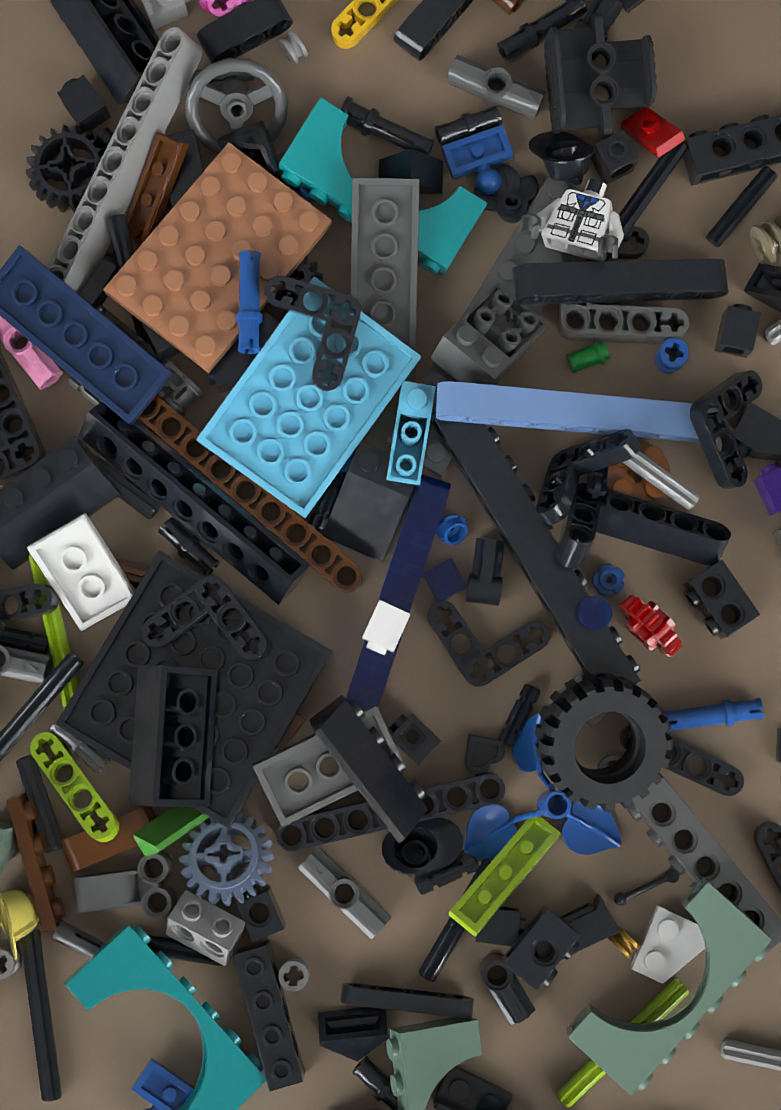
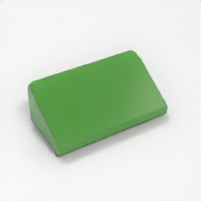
(167, 828)

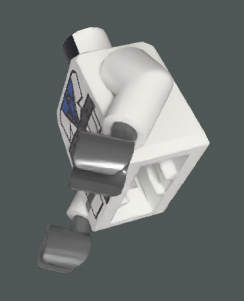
(578, 223)

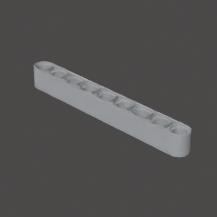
(125, 157)

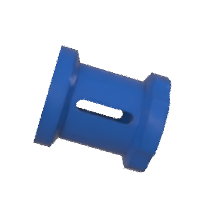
(680, 351)

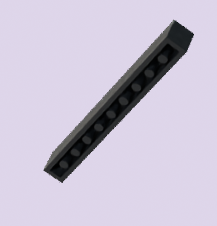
(532, 545)

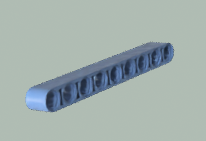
(564, 411)

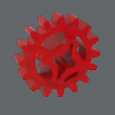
(650, 625)

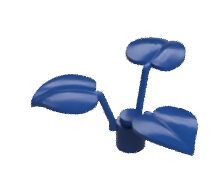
(583, 832)

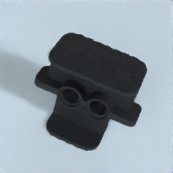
(573, 76)

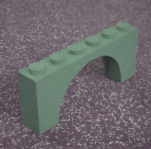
(634, 1050)
(426, 1054)

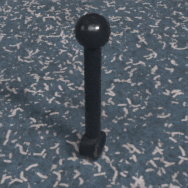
(670, 876)

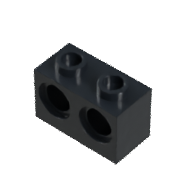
(727, 593)

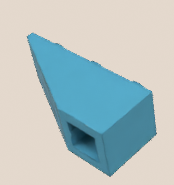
(410, 433)

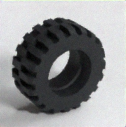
(637, 766)

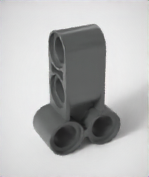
(127, 888)

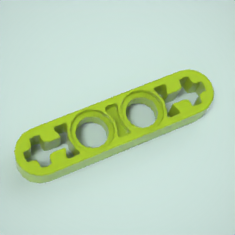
(71, 788)

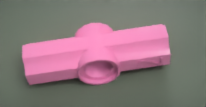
(33, 360)

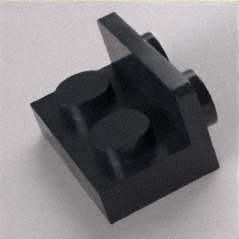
(469, 1092)

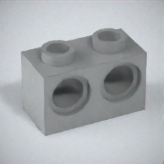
(205, 928)

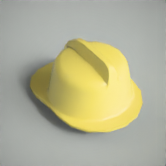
(17, 916)

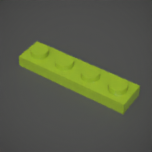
(504, 874)

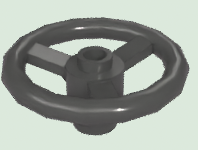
(235, 98)

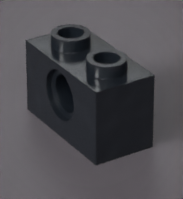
(543, 927)

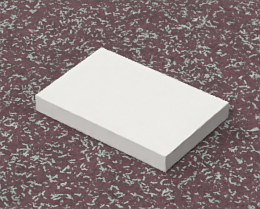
(82, 571)

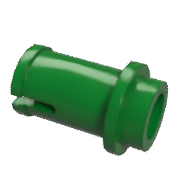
(588, 356)

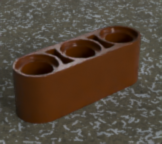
(84, 851)

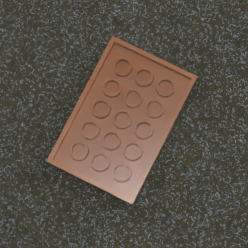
(189, 266)

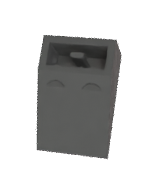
(488, 338)

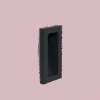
(353, 1031)

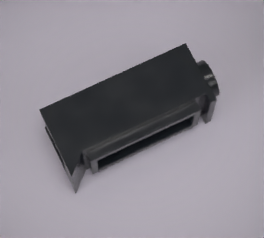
(590, 922)

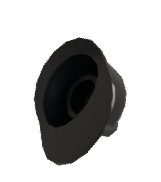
(563, 155)
(426, 848)

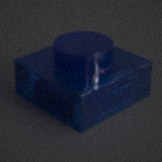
(444, 580)

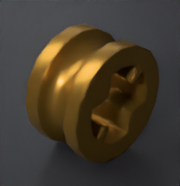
(624, 943)

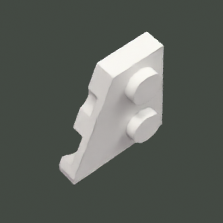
(667, 945)

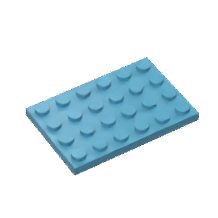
(286, 428)

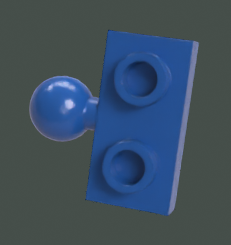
(478, 154)
(161, 1087)

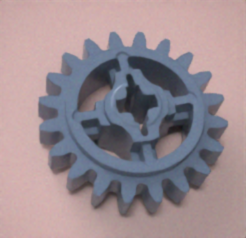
(202, 856)

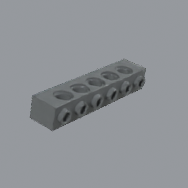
(701, 844)

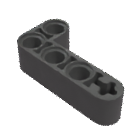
(621, 317)

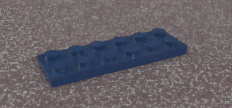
(79, 336)

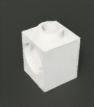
(385, 628)

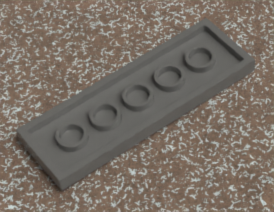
(386, 254)

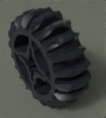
(43, 168)

